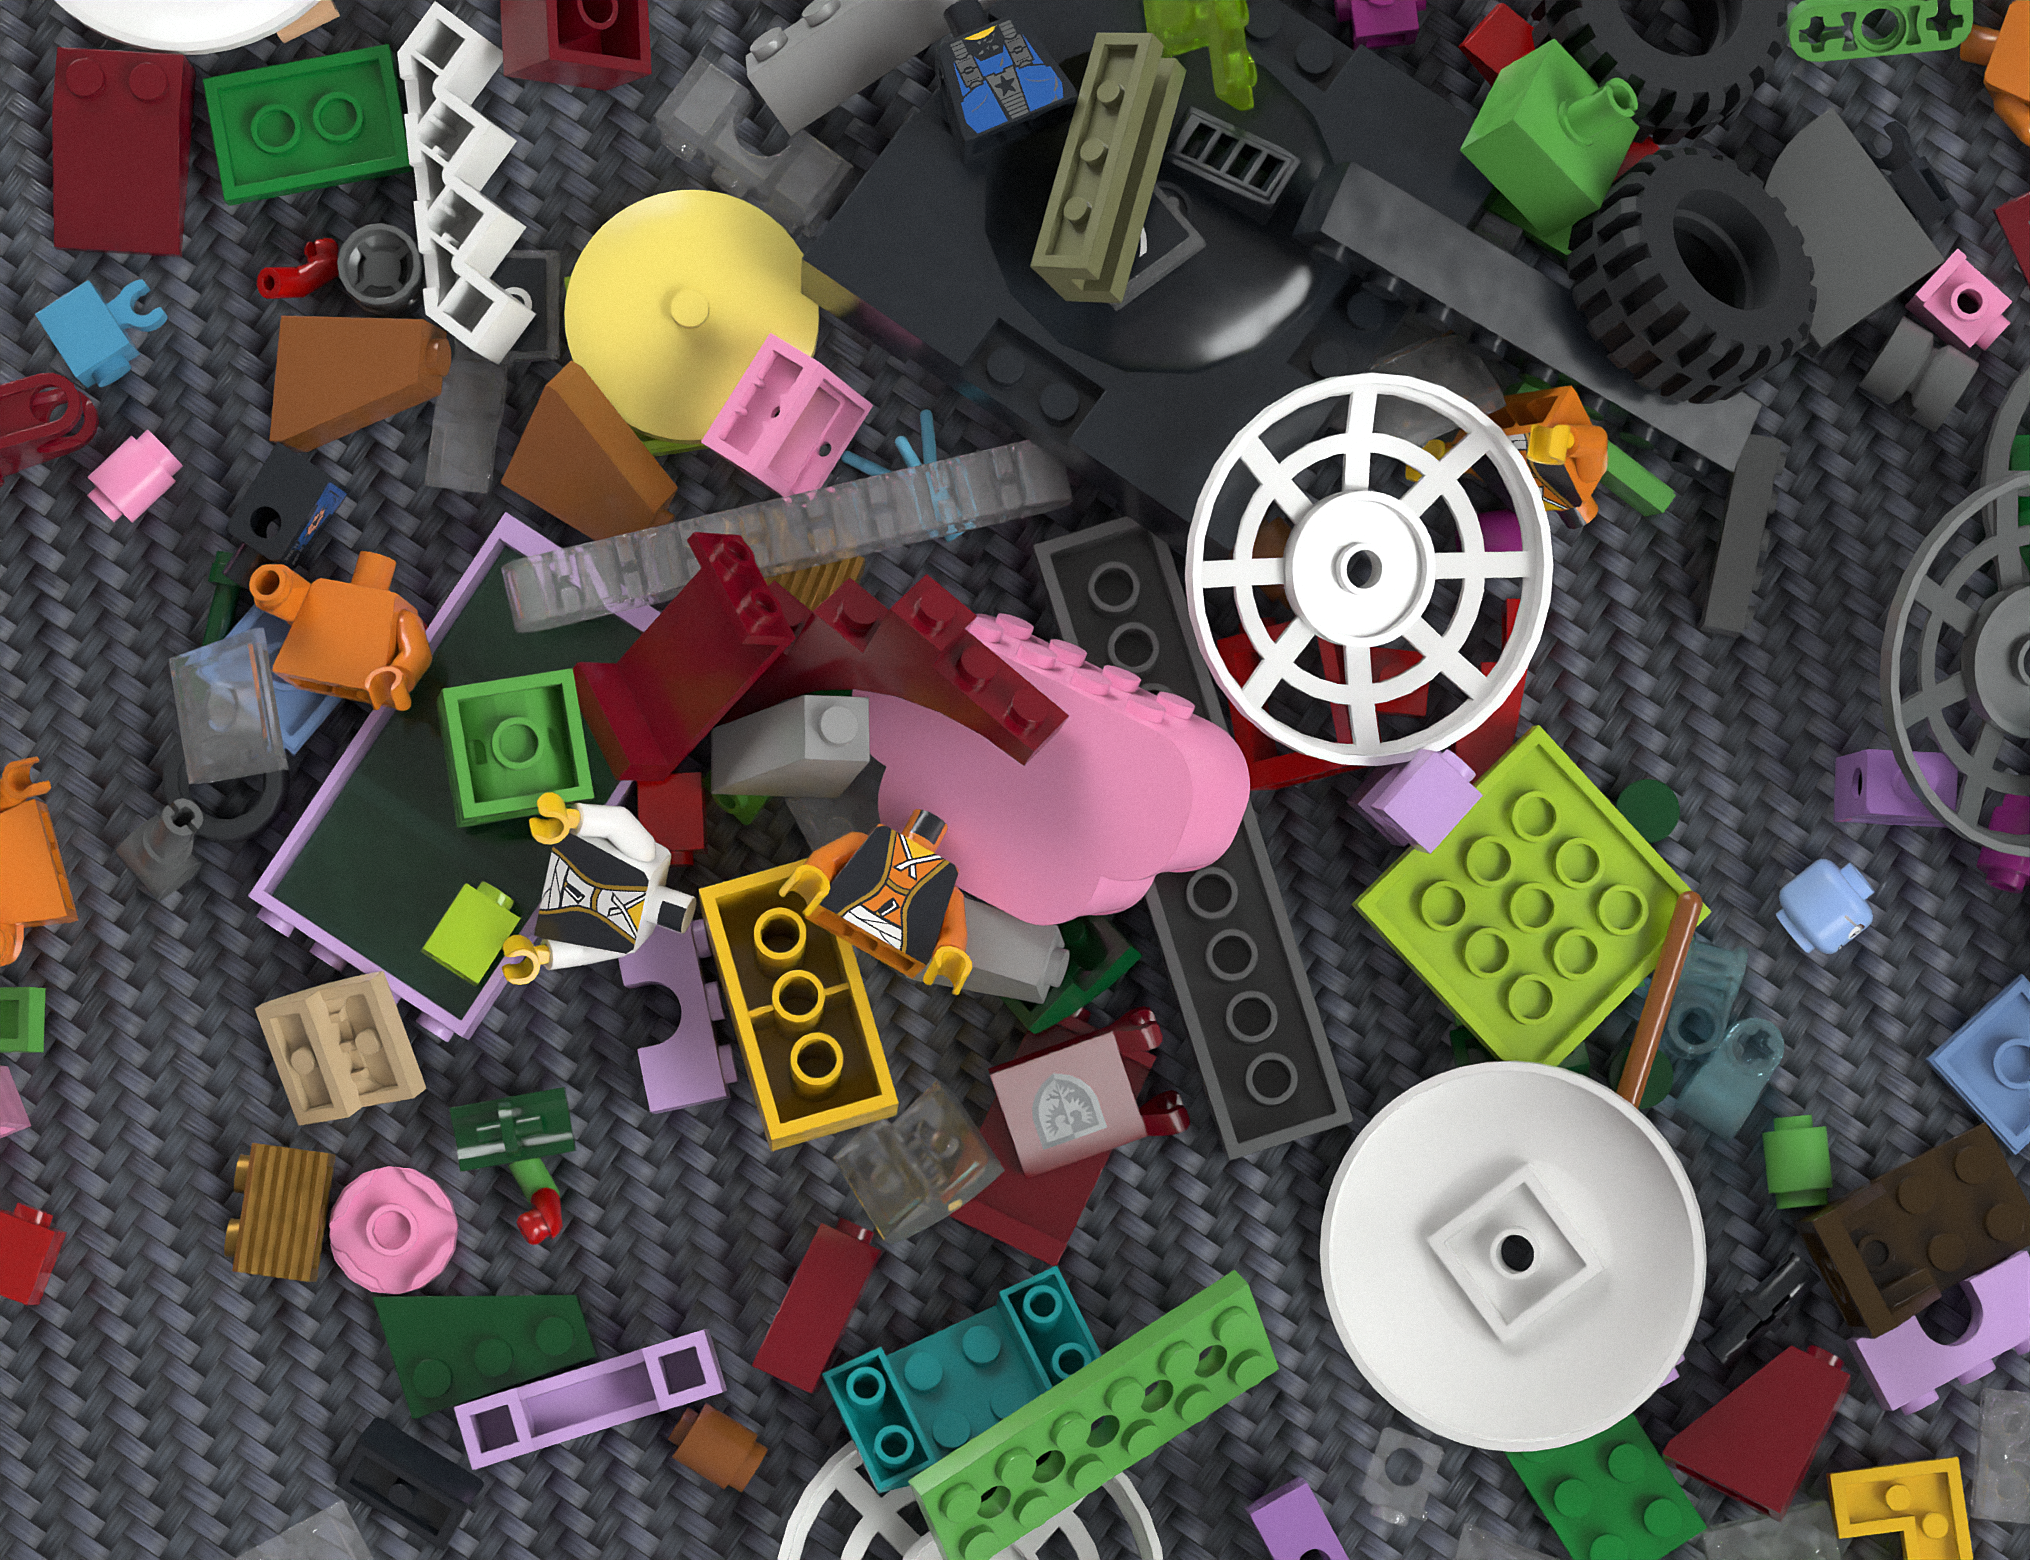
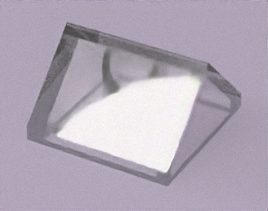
(228, 709)

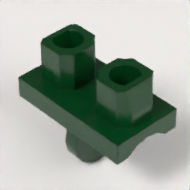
(512, 1129)

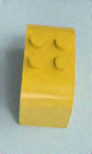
(796, 1011)

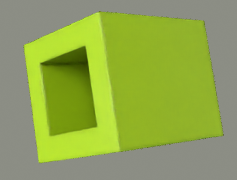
(472, 931)

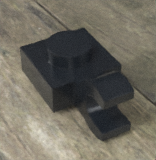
(1913, 177)

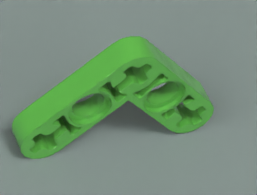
(1910, 35)

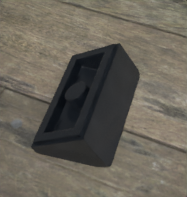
(409, 1482)

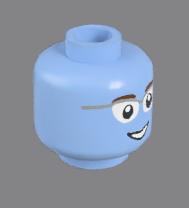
(1825, 906)

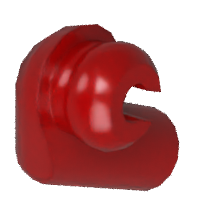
(303, 279)

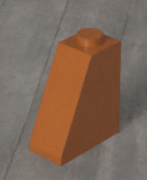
(351, 374)
(588, 462)

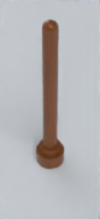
(1660, 997)

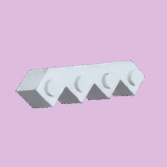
(452, 160)

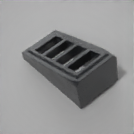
(1238, 193)

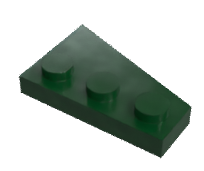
(479, 1344)

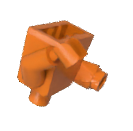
(346, 636)
(31, 865)

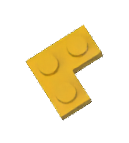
(1910, 1497)

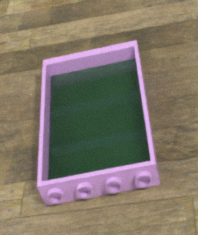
(381, 836)

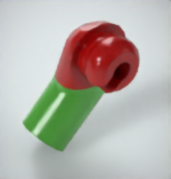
(544, 1198)

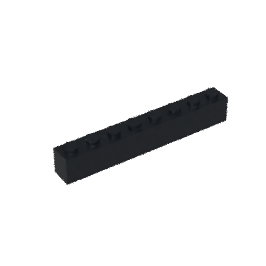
(1506, 314)

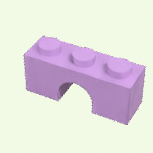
(1417, 798)
(691, 1063)
(1908, 1365)

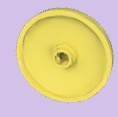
(680, 304)

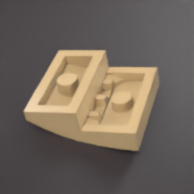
(340, 1048)

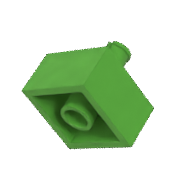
(1552, 137)

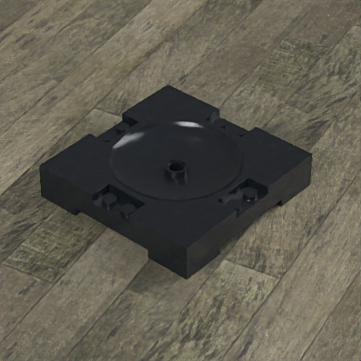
(1151, 395)

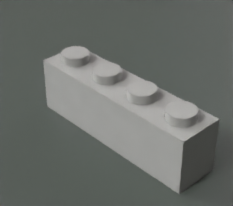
(839, 52)

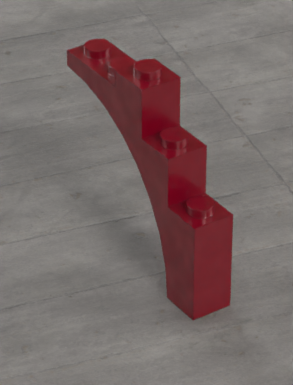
(907, 652)

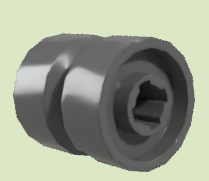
(383, 271)
(1919, 374)

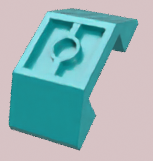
(961, 1380)

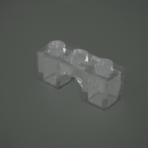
(794, 185)

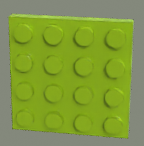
(1530, 907)

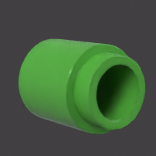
(1797, 1162)

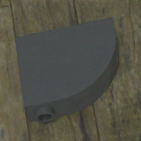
(1853, 228)

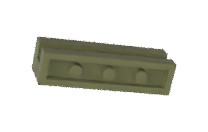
(1108, 168)

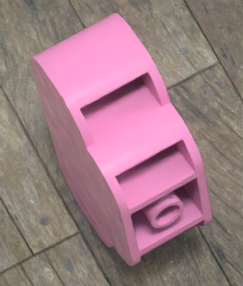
(1094, 815)

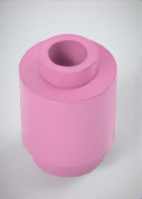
(133, 477)

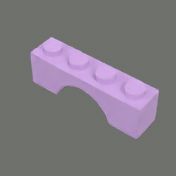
(590, 1399)

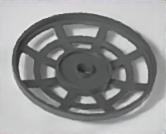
(1990, 663)

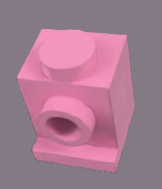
(1938, 306)

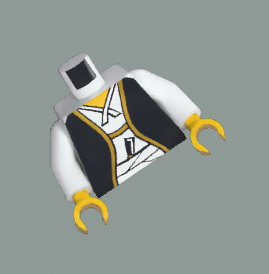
(599, 889)

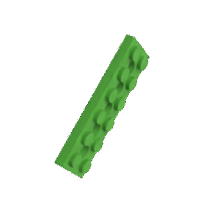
(1063, 1416)

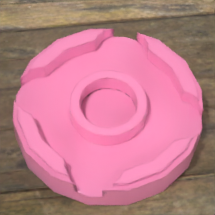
(393, 1230)

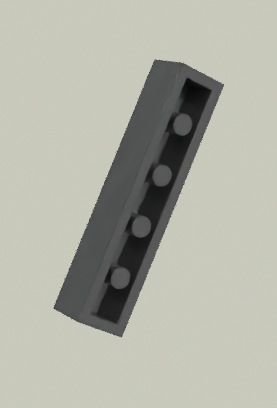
(1742, 537)

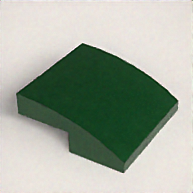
(1095, 962)

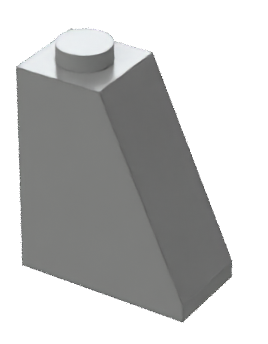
(793, 748)
(1009, 955)

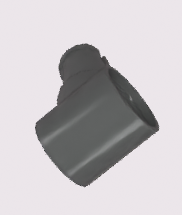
(162, 849)

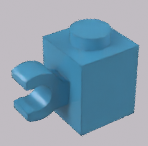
(93, 333)

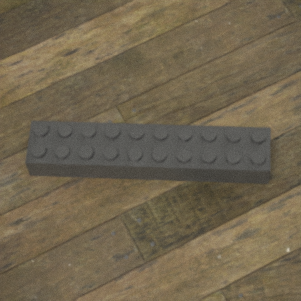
(1225, 923)

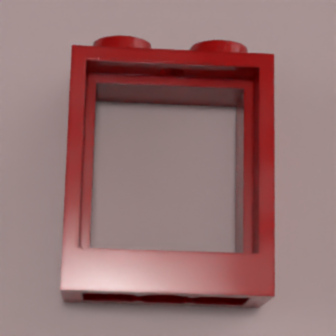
(1264, 765)

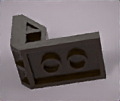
(1917, 1231)

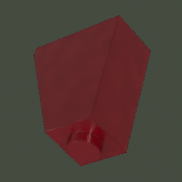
(819, 1305)
(1765, 1431)

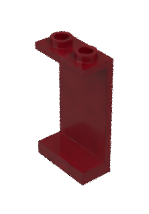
(685, 664)
(1041, 1210)

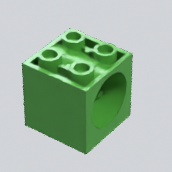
(512, 745)

